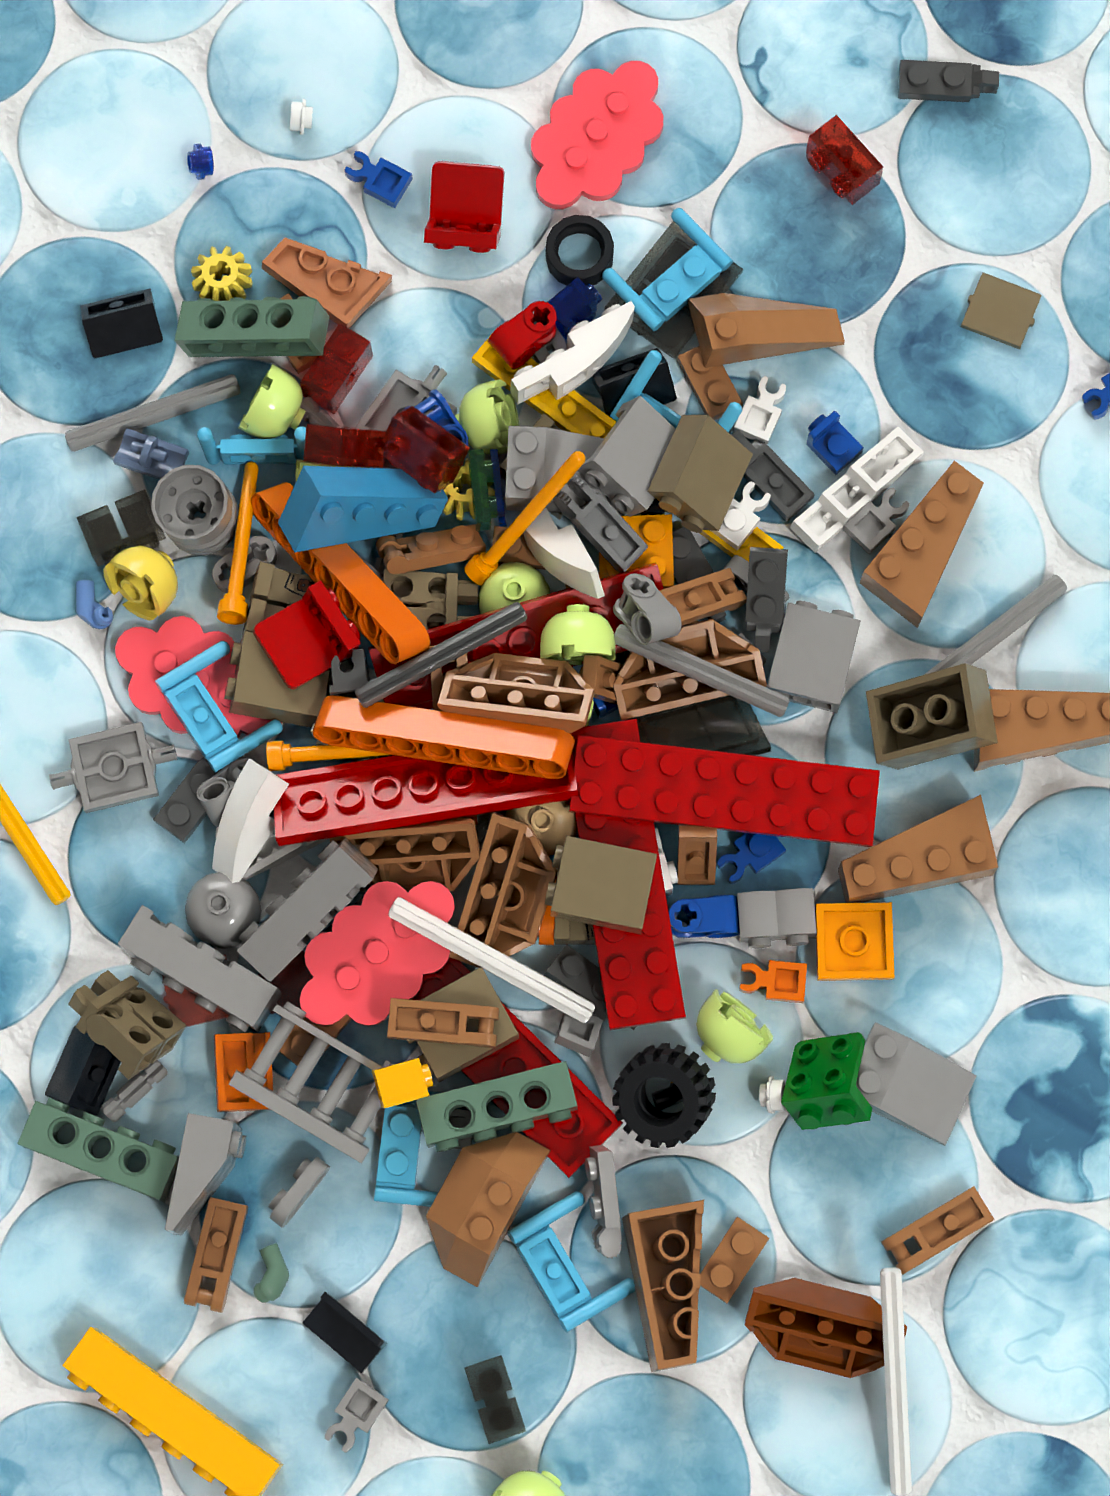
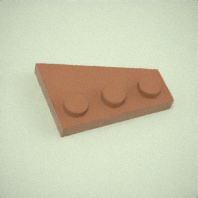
(339, 286)

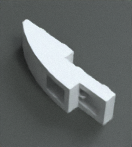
(587, 351)

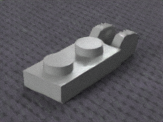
(605, 1202)

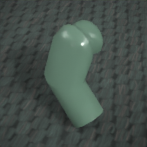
(275, 1276)

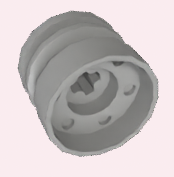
(184, 493)

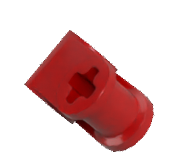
(519, 337)

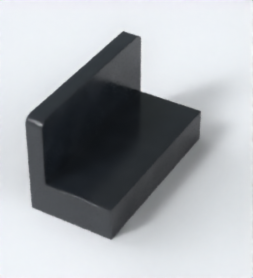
(121, 323)
(614, 379)
(83, 1074)
(344, 1332)

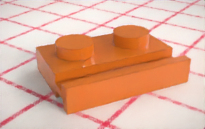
(232, 1053)

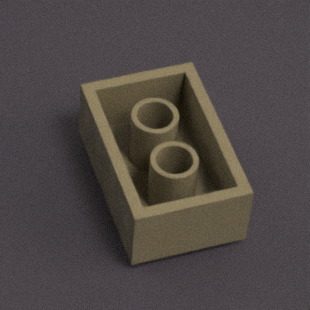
(931, 716)

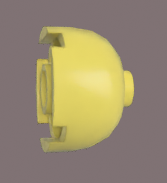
(144, 579)

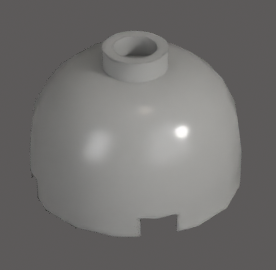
(221, 910)

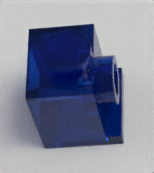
(575, 304)

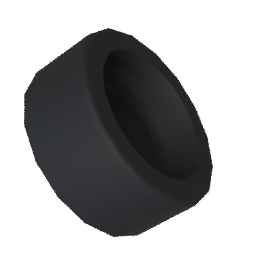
(583, 225)

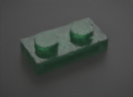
(483, 505)

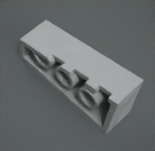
(306, 909)
(199, 970)

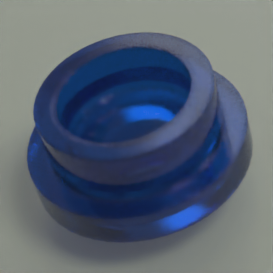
(200, 161)

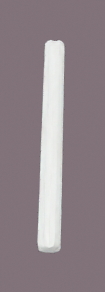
(491, 960)
(895, 1381)

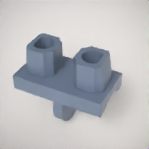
(149, 454)

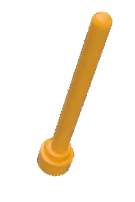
(482, 565)
(232, 607)
(283, 755)

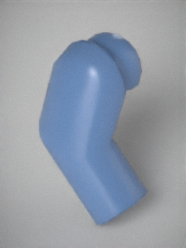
(89, 609)

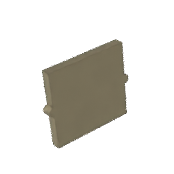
(1001, 310)

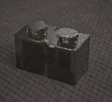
(104, 536)
(490, 1382)

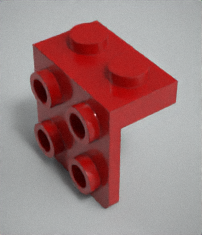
(465, 206)
(307, 636)

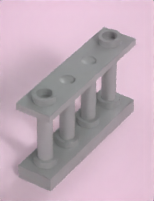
(286, 1099)

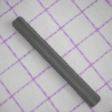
(441, 654)

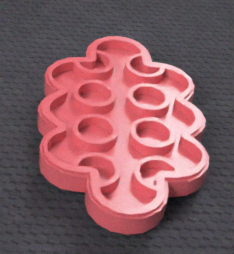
(597, 134)
(153, 654)
(373, 956)

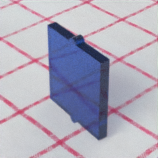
(498, 488)

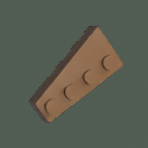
(918, 552)
(1044, 724)
(929, 855)
(666, 1276)

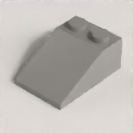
(536, 456)
(912, 1084)
(203, 1164)

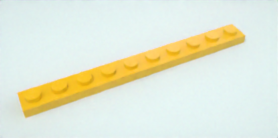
(580, 416)

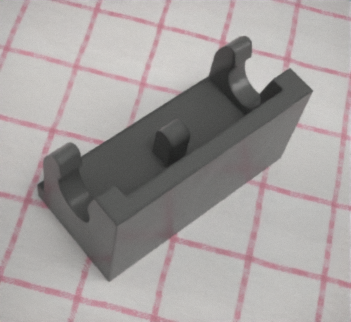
(347, 682)

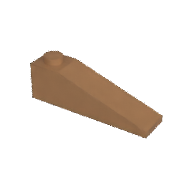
(751, 328)

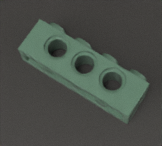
(228, 330)
(437, 1108)
(41, 1136)

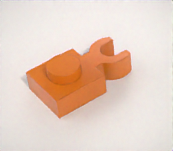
(782, 981)

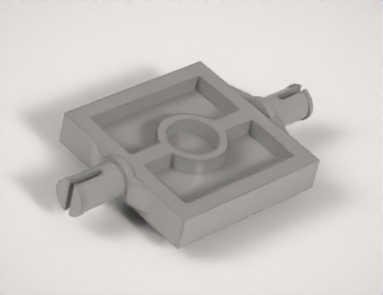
(398, 394)
(113, 767)

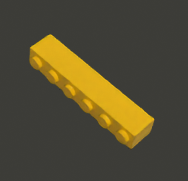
(171, 1415)

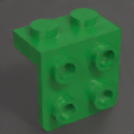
(823, 1082)

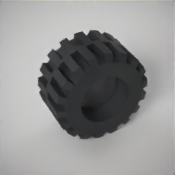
(643, 1116)

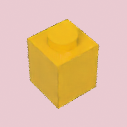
(402, 1082)

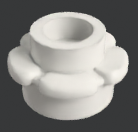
(300, 116)
(771, 1095)

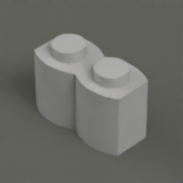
(776, 916)

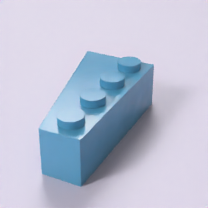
(355, 505)

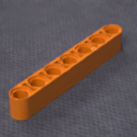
(359, 590)
(444, 737)

